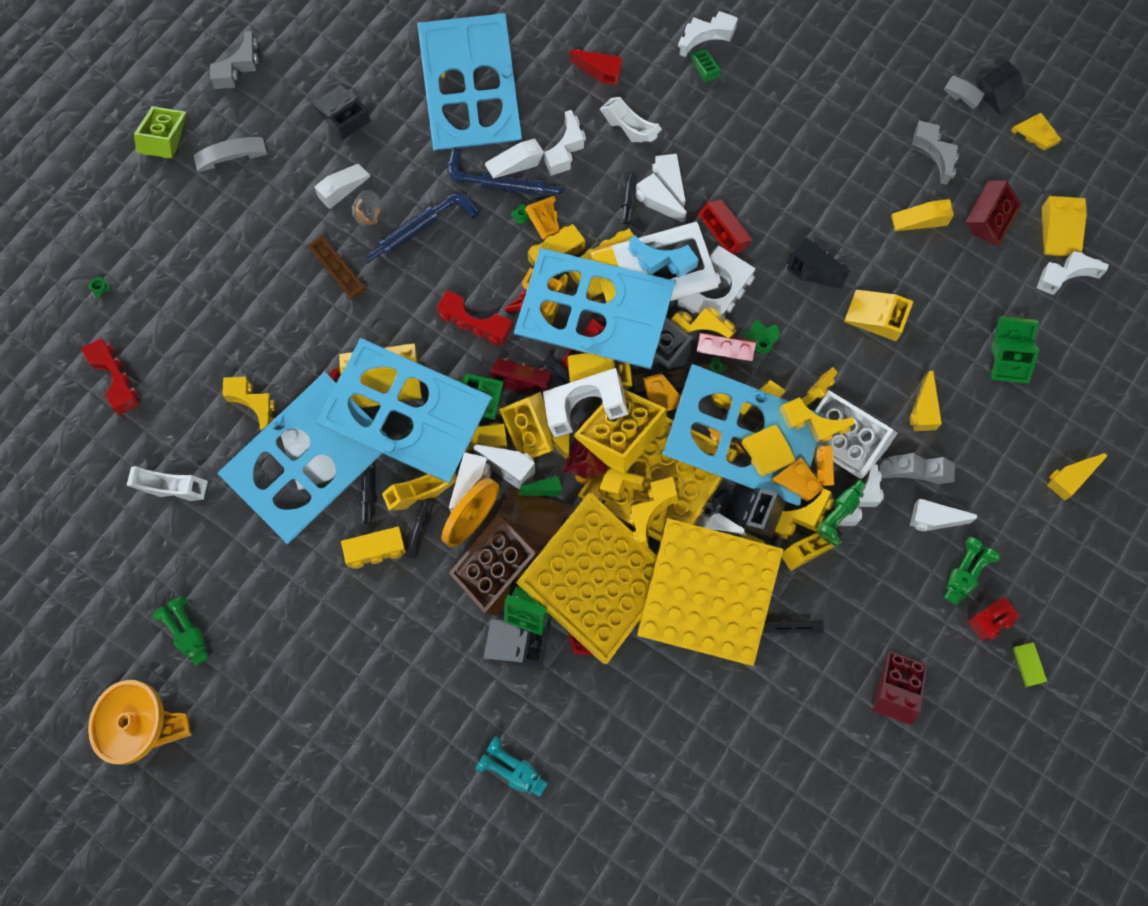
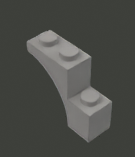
(244, 60)
(945, 154)
(913, 466)

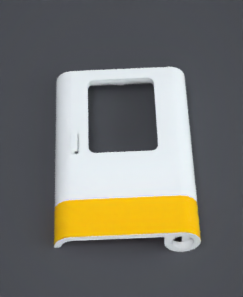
(685, 286)

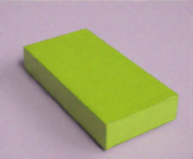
(1029, 664)

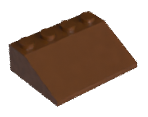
(534, 515)
(494, 565)

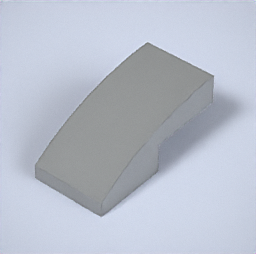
(959, 88)

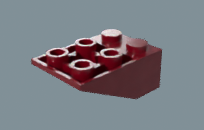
(900, 688)

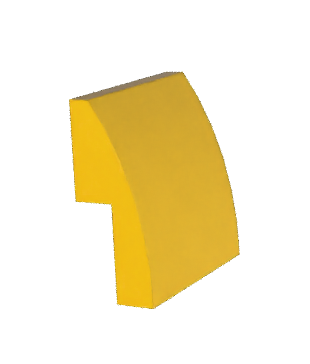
(768, 450)

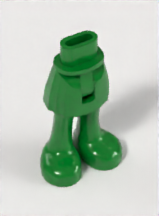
(846, 506)
(960, 581)
(189, 642)

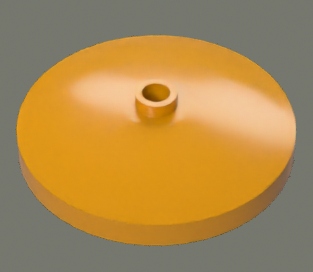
(470, 512)
(126, 722)

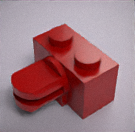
(993, 618)

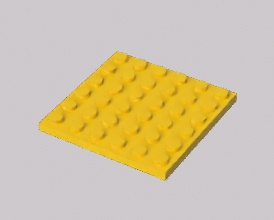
(691, 483)
(592, 578)
(710, 592)

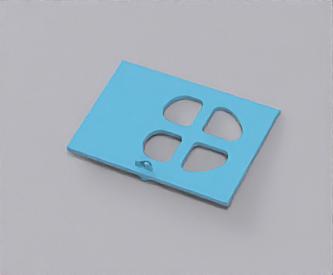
(464, 47)
(632, 317)
(440, 426)
(684, 449)
(348, 456)

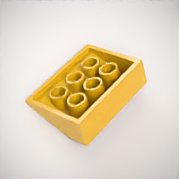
(383, 378)
(624, 438)

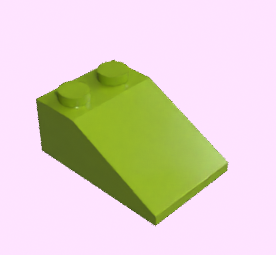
(160, 132)

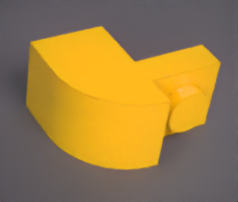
(615, 483)

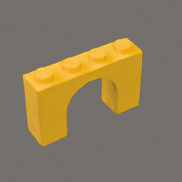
(595, 290)

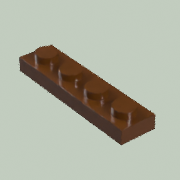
(336, 268)

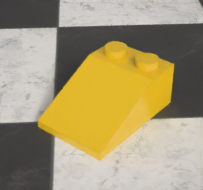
(1063, 225)
(528, 425)

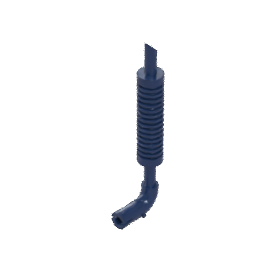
(504, 183)
(420, 223)

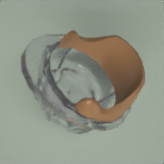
(366, 208)

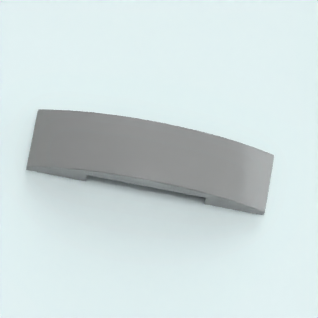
(229, 150)

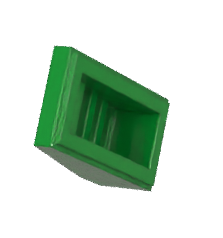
(710, 75)
(544, 487)

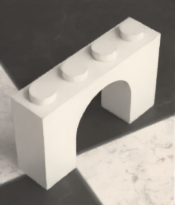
(734, 271)
(562, 399)

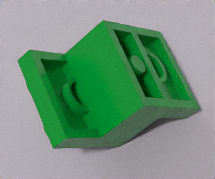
(1014, 349)
(487, 386)
(525, 612)

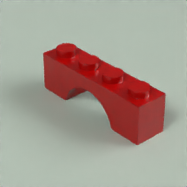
(494, 329)
(120, 394)

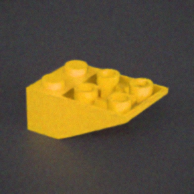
(879, 313)
(587, 365)

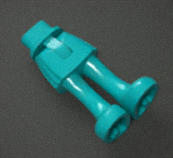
(524, 776)

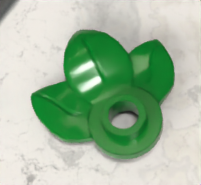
(762, 336)

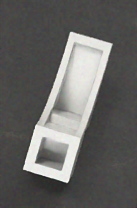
(720, 28)
(634, 126)
(559, 157)
(1076, 265)
(162, 485)
(872, 497)

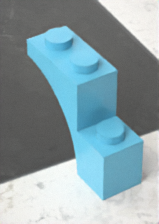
(651, 260)

